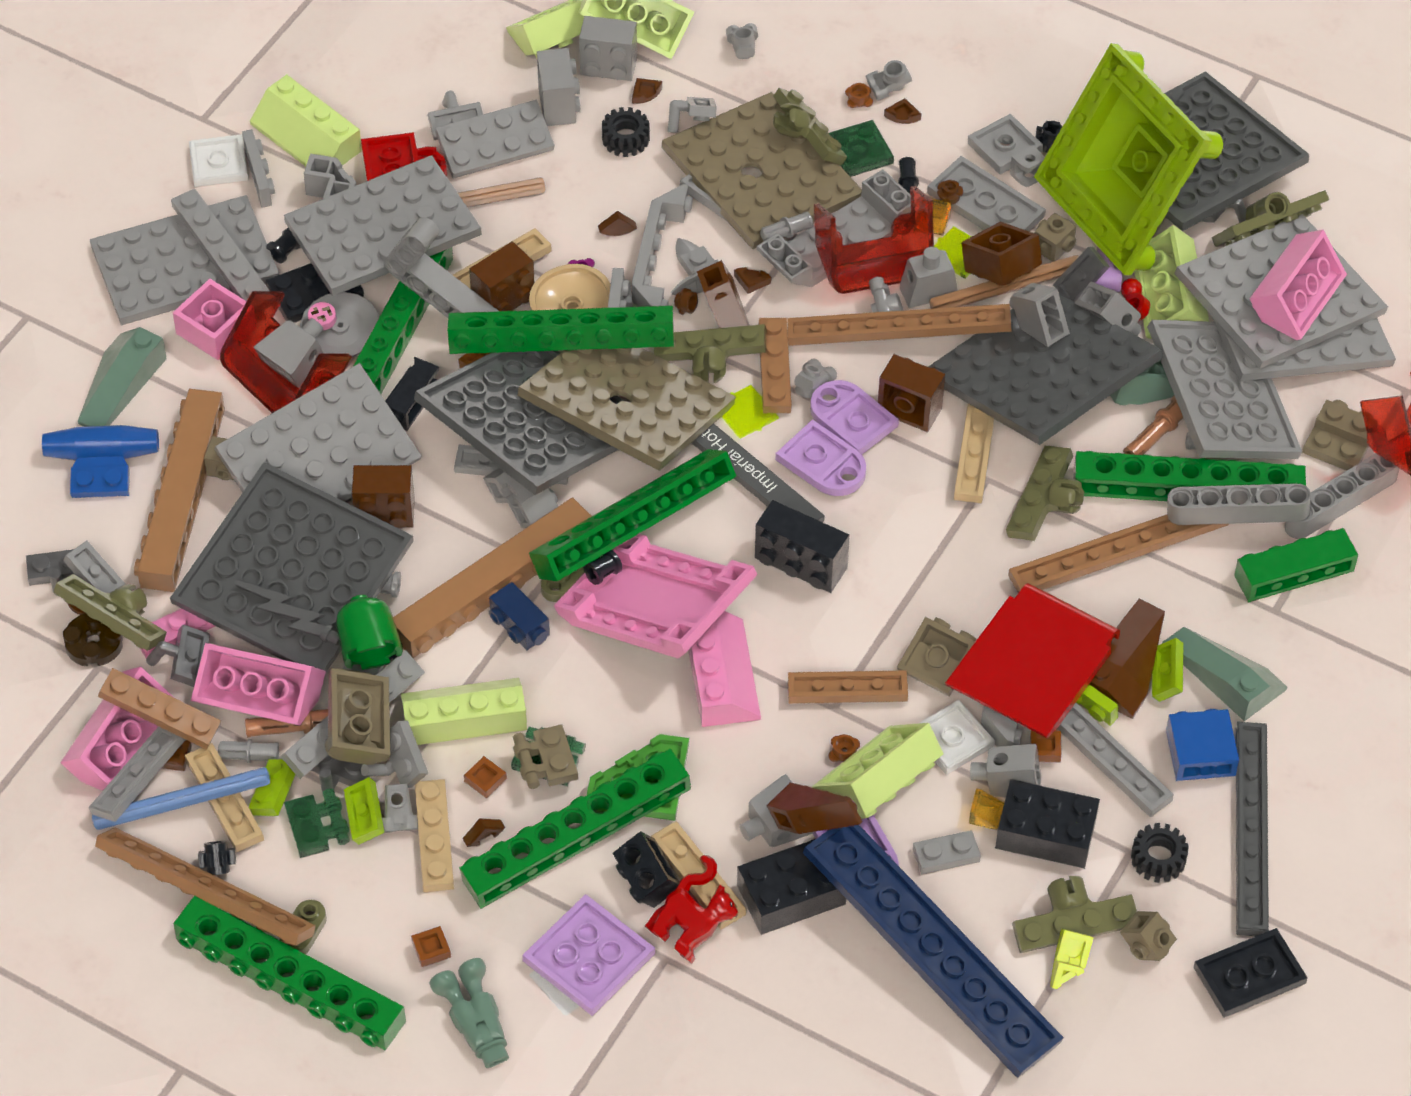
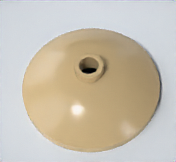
(570, 288)

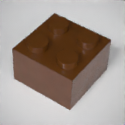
(1001, 253)
(504, 278)
(911, 392)
(385, 493)

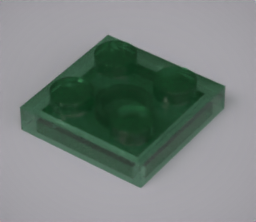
(863, 147)

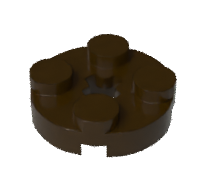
(99, 652)

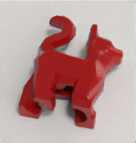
(685, 912)

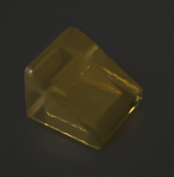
(941, 216)
(985, 810)

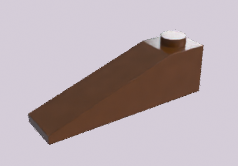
(1129, 668)

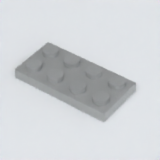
(494, 139)
(987, 198)

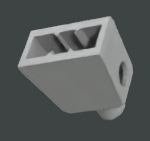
(927, 277)
(1110, 307)
(1040, 313)
(291, 350)
(1008, 763)
(761, 820)

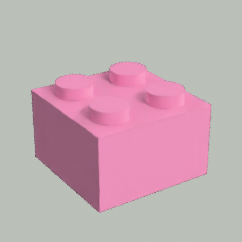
(208, 317)

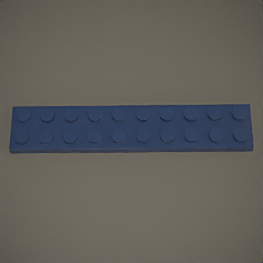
(934, 947)

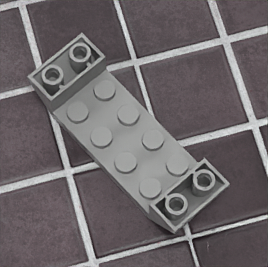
(858, 221)

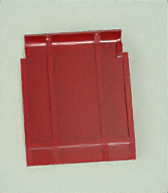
(1034, 659)

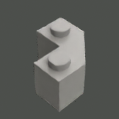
(325, 176)
(523, 503)

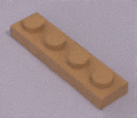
(775, 367)
(847, 686)
(159, 708)

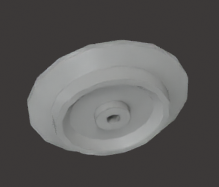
(353, 325)

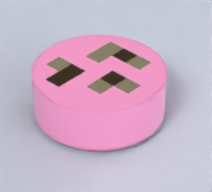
(324, 314)

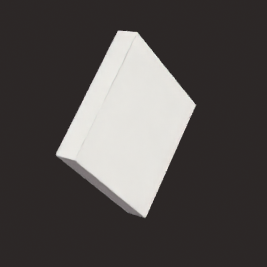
(218, 160)
(959, 736)

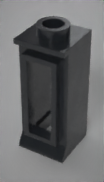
(402, 400)

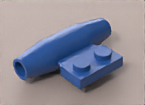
(100, 456)

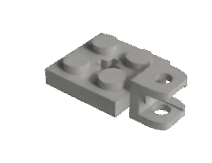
(1021, 156)

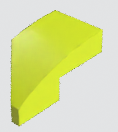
(1070, 956)

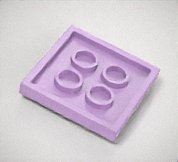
(588, 954)

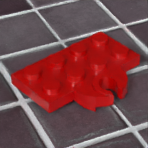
(393, 152)

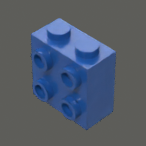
(1202, 744)

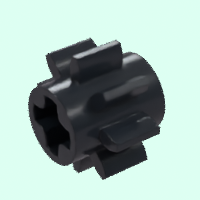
(1048, 133)
(217, 857)

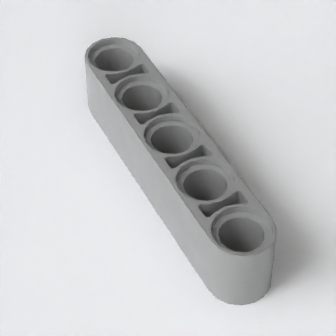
(1344, 494)
(1221, 506)

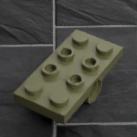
(1270, 212)

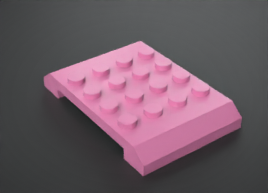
(657, 599)

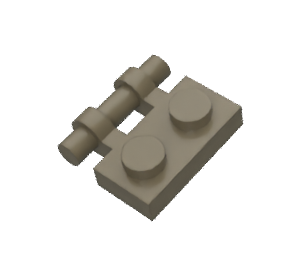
(555, 757)

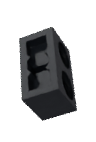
(649, 867)

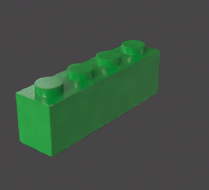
(1295, 564)

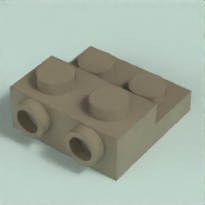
(1338, 436)
(935, 653)

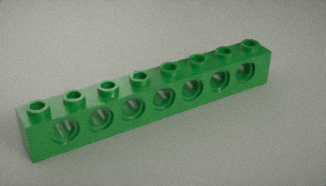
(395, 329)
(560, 329)
(1155, 476)
(632, 515)
(569, 842)
(281, 958)

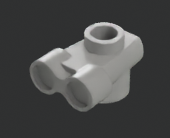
(743, 39)
(891, 79)
(883, 300)
(813, 376)
(398, 816)

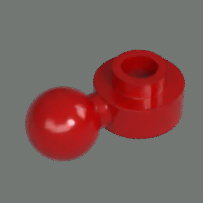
(1132, 291)

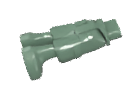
(477, 1017)

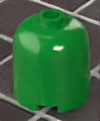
(367, 633)

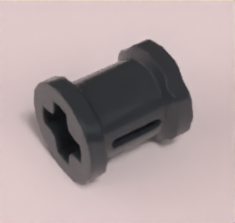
(283, 246)
(602, 567)

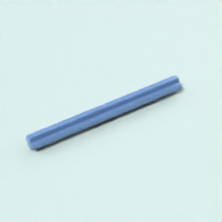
(188, 796)

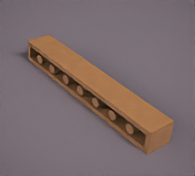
(180, 491)
(469, 591)

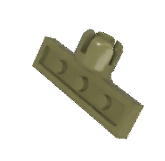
(801, 121)
(713, 346)
(1045, 493)
(117, 609)
(1072, 912)

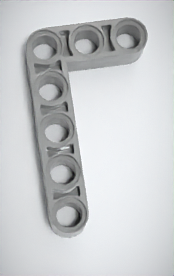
(427, 277)

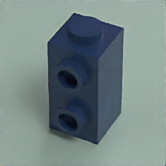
(519, 616)

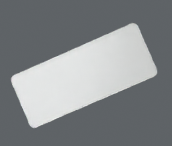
(562, 1002)

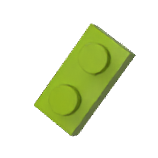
(1168, 670)
(1099, 705)
(271, 797)
(363, 811)

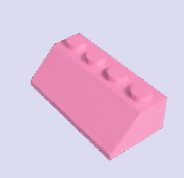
(1299, 284)
(724, 674)
(257, 684)
(109, 739)

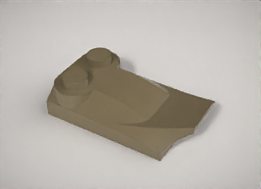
(358, 717)

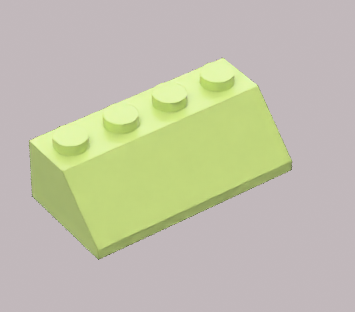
(658, 21)
(548, 28)
(304, 123)
(1166, 293)
(465, 711)
(883, 766)

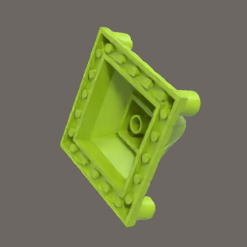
(1123, 159)

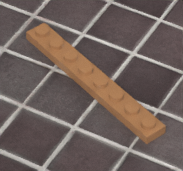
(899, 324)
(1104, 552)
(205, 886)

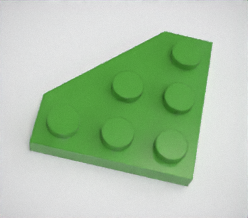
(636, 758)

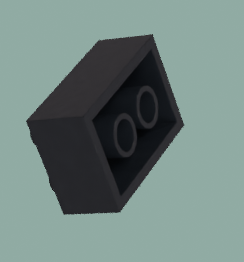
(801, 546)
(1047, 823)
(785, 889)

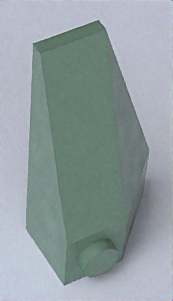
(121, 375)
(1145, 388)
(1230, 676)

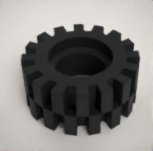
(625, 120)
(1157, 867)

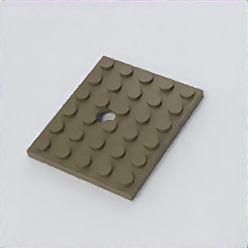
(790, 167)
(665, 408)

